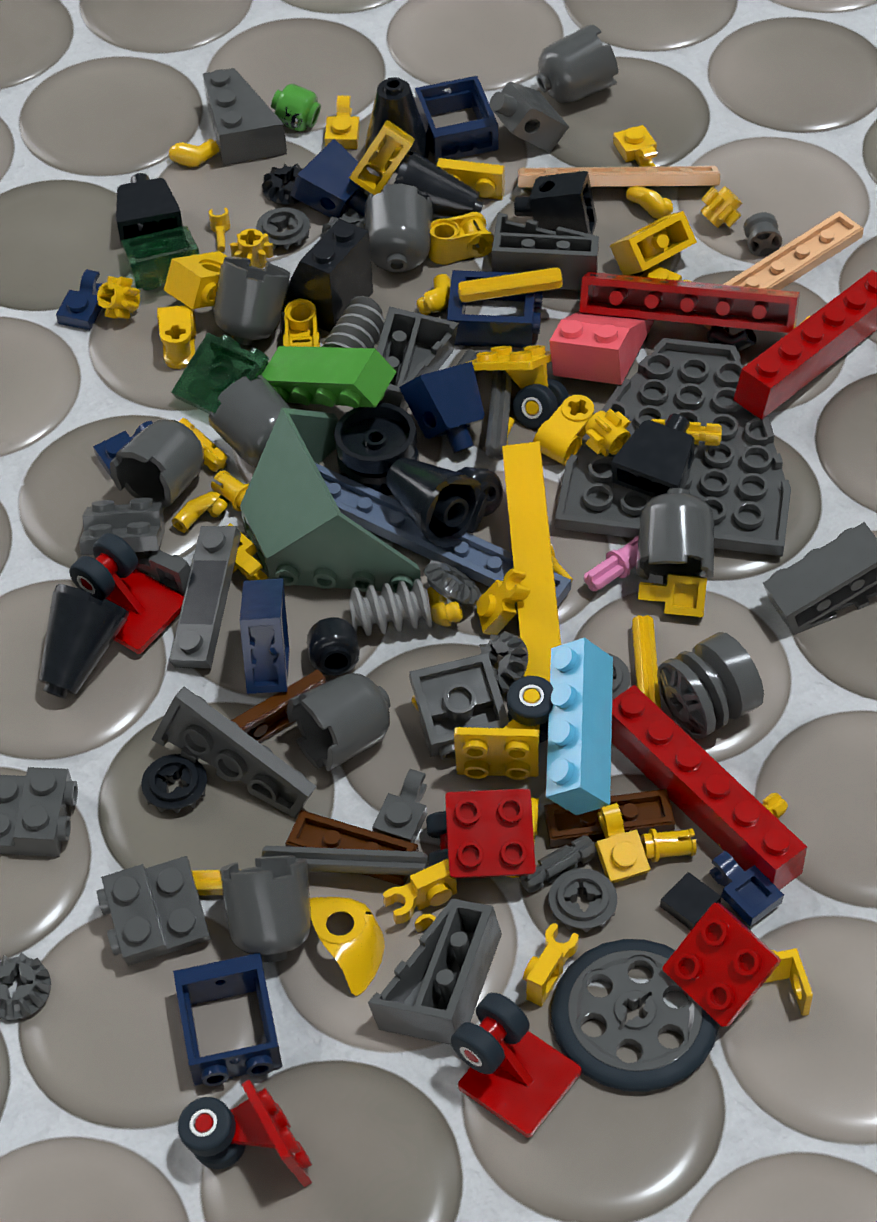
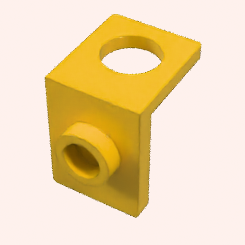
(792, 968)

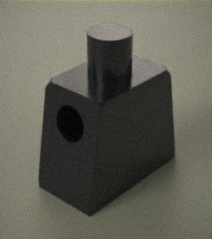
(560, 202)
(145, 207)
(655, 457)

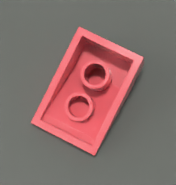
(597, 346)

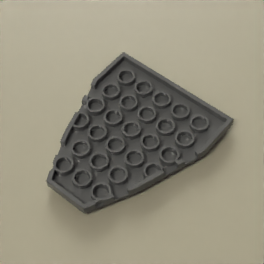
(736, 479)

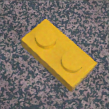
(483, 177)

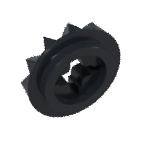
(273, 184)
(168, 770)

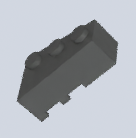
(241, 119)
(531, 248)
(413, 347)
(826, 580)
(443, 975)

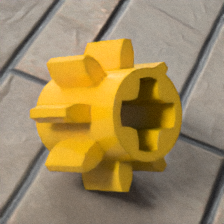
(721, 207)
(253, 245)
(118, 297)
(607, 432)

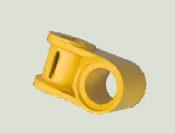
(457, 238)
(301, 324)
(177, 334)
(565, 428)

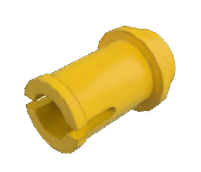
(230, 489)
(668, 844)

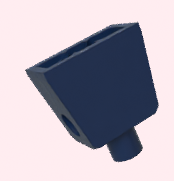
(326, 183)
(446, 404)

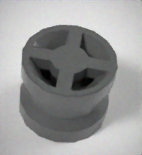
(762, 234)

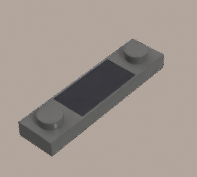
(205, 597)

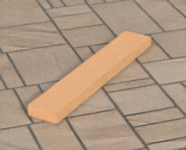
(631, 175)
(800, 254)

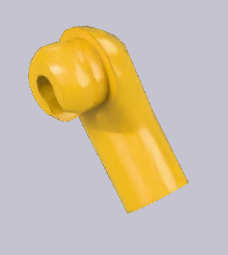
(442, 612)

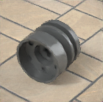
(710, 685)

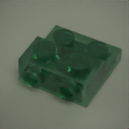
(152, 253)
(214, 368)

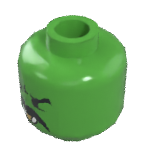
(296, 107)

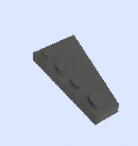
(236, 755)

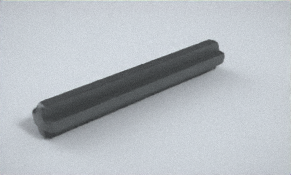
(498, 414)
(354, 859)

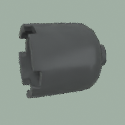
(577, 66)
(398, 227)
(250, 299)
(247, 416)
(159, 462)
(676, 536)
(340, 719)
(268, 905)

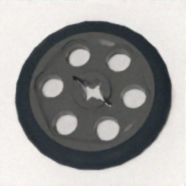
(597, 1056)

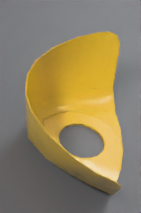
(356, 952)

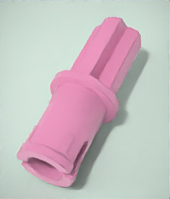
(616, 565)

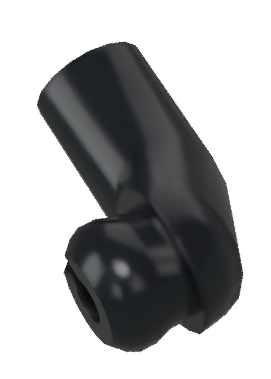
(723, 336)

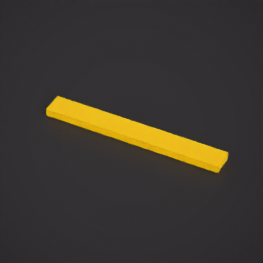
(532, 554)

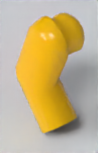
(193, 155)
(650, 201)
(437, 298)
(196, 507)

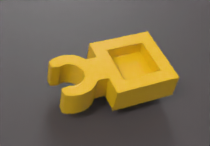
(497, 604)

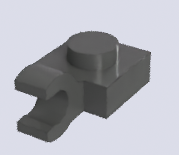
(166, 569)
(404, 815)

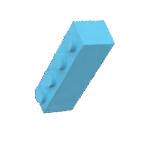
(580, 727)

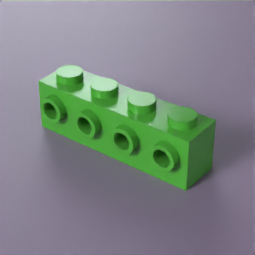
(329, 375)

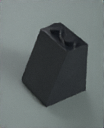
(334, 273)

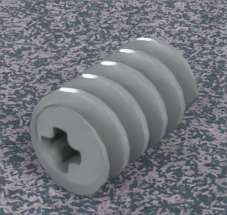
(358, 325)
(390, 607)

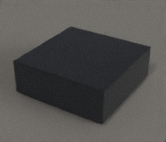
(689, 900)

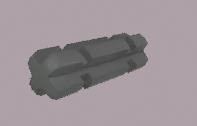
(559, 862)

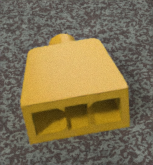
(382, 156)

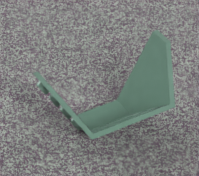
(298, 521)

